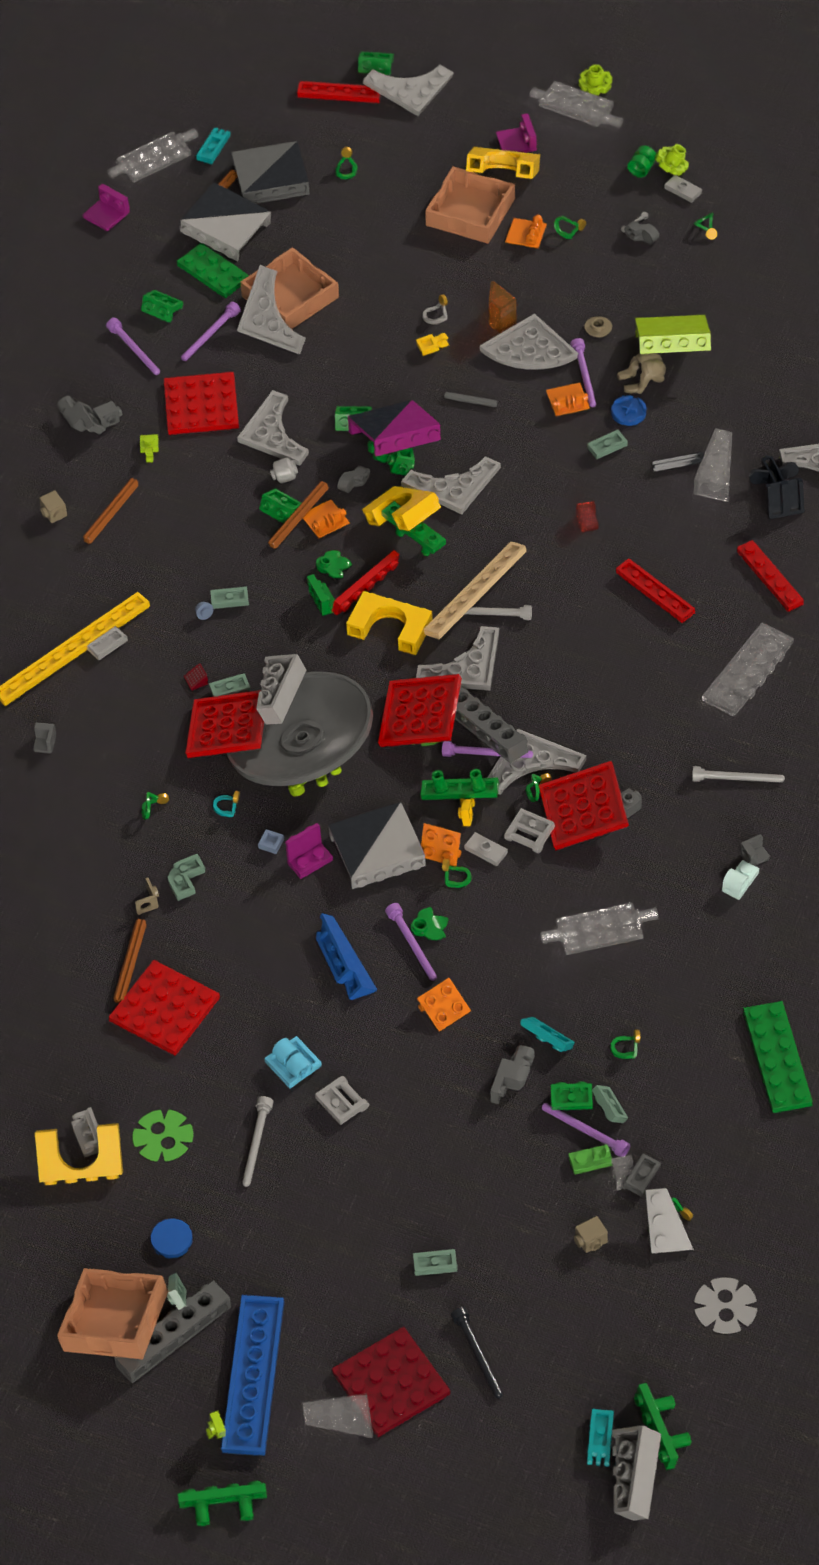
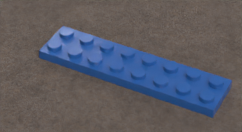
(253, 1375)

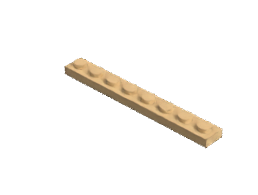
(475, 590)

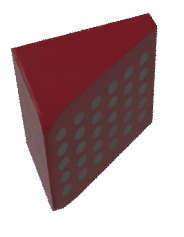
(196, 677)

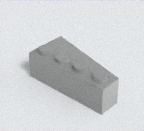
(279, 686)
(634, 1470)

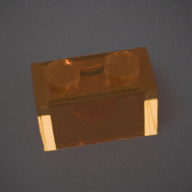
(501, 308)

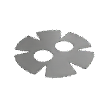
(713, 1305)

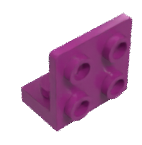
(518, 139)
(109, 209)
(307, 852)

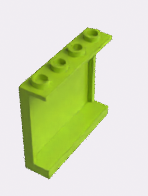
(673, 334)

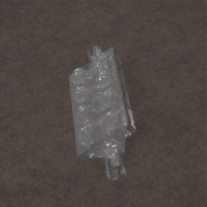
(577, 104)
(154, 156)
(599, 928)

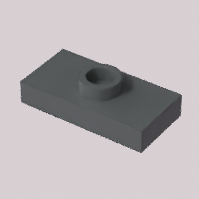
(642, 1175)

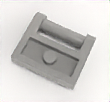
(530, 824)
(337, 1104)

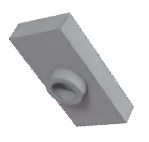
(683, 188)
(107, 643)
(486, 849)

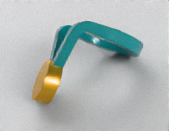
(235, 799)

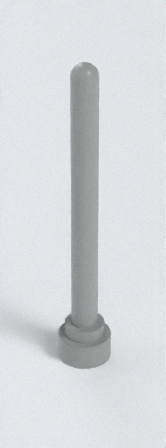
(524, 612)
(699, 774)
(263, 1106)

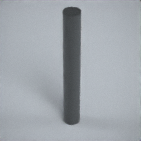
(471, 399)

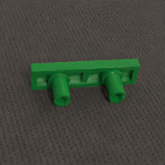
(421, 533)
(475, 787)
(650, 1414)
(213, 1495)

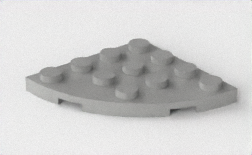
(529, 346)

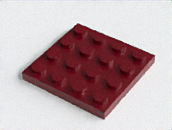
(395, 1379)

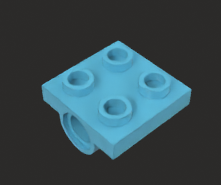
(292, 1061)

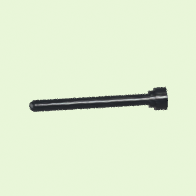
(461, 1317)

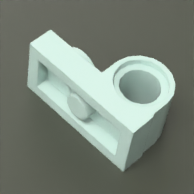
(738, 880)

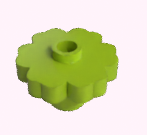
(595, 80)
(672, 159)

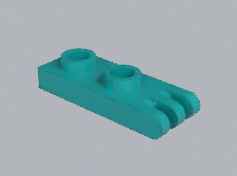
(213, 145)
(547, 1034)
(600, 1436)

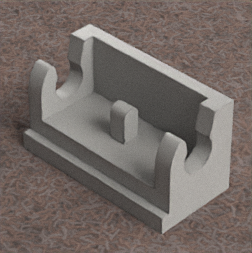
(86, 1132)

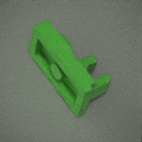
(590, 1159)

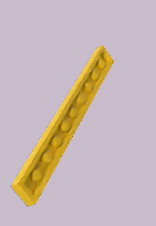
(71, 648)

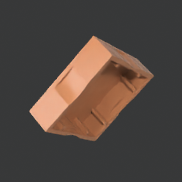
(470, 205)
(298, 288)
(113, 1313)

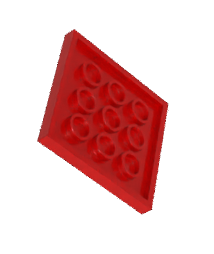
(201, 403)
(420, 710)
(225, 725)
(584, 805)
(164, 1007)

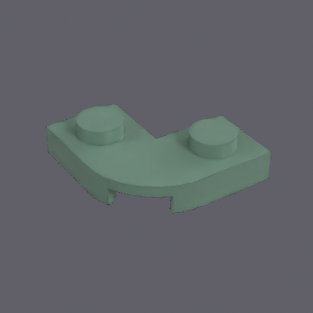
(181, 873)

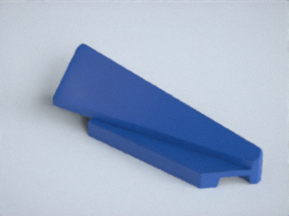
(343, 960)

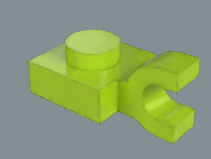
(148, 445)
(215, 1426)

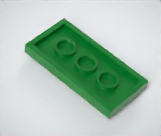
(212, 270)

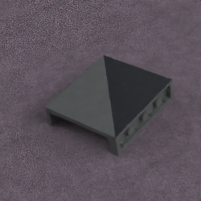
(271, 172)

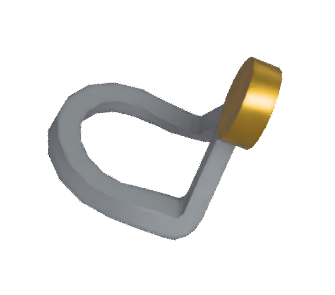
(443, 302)

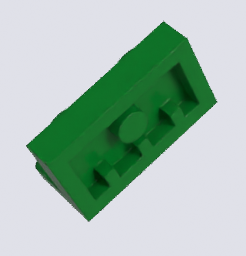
(377, 61)
(160, 305)
(342, 414)
(278, 505)
(320, 595)
(571, 1096)

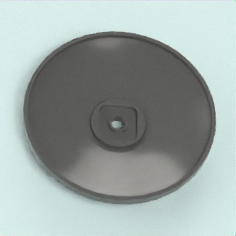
(331, 719)

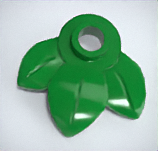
(333, 564)
(431, 925)

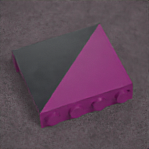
(396, 427)

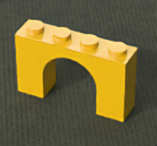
(524, 164)
(415, 507)
(375, 607)
(53, 1168)

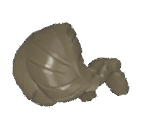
(652, 369)

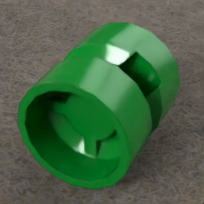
(642, 161)

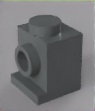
(108, 414)
(632, 801)

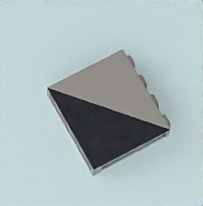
(224, 220)
(377, 845)

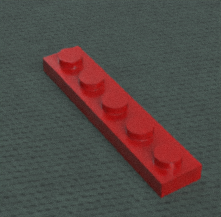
(337, 92)
(770, 575)
(366, 582)
(655, 590)

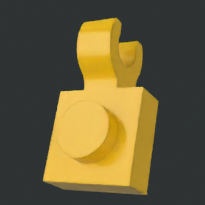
(431, 344)
(465, 812)

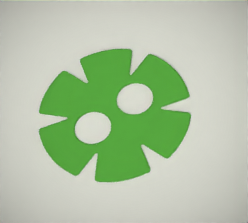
(154, 1148)

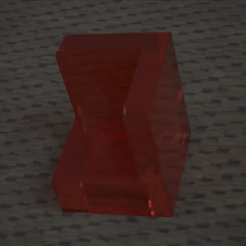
(587, 516)

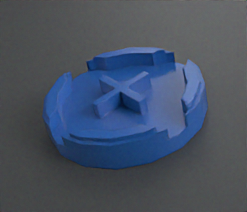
(628, 410)
(171, 1238)

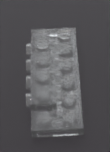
(748, 669)

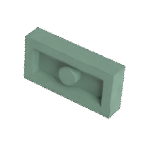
(607, 444)
(229, 597)
(230, 685)
(610, 1104)
(435, 1262)
(176, 1291)

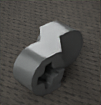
(641, 232)
(353, 478)

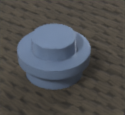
(204, 610)

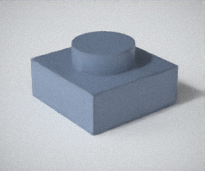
(271, 841)

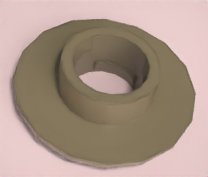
(595, 331)

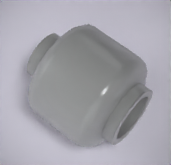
(284, 470)

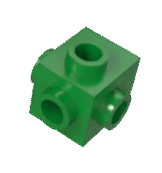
(401, 461)

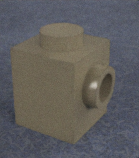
(53, 507)
(591, 1235)

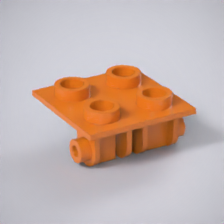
(526, 232)
(568, 399)
(326, 518)
(440, 844)
(443, 1004)

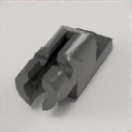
(79, 415)
(512, 1072)

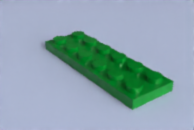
(777, 1057)

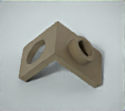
(152, 899)

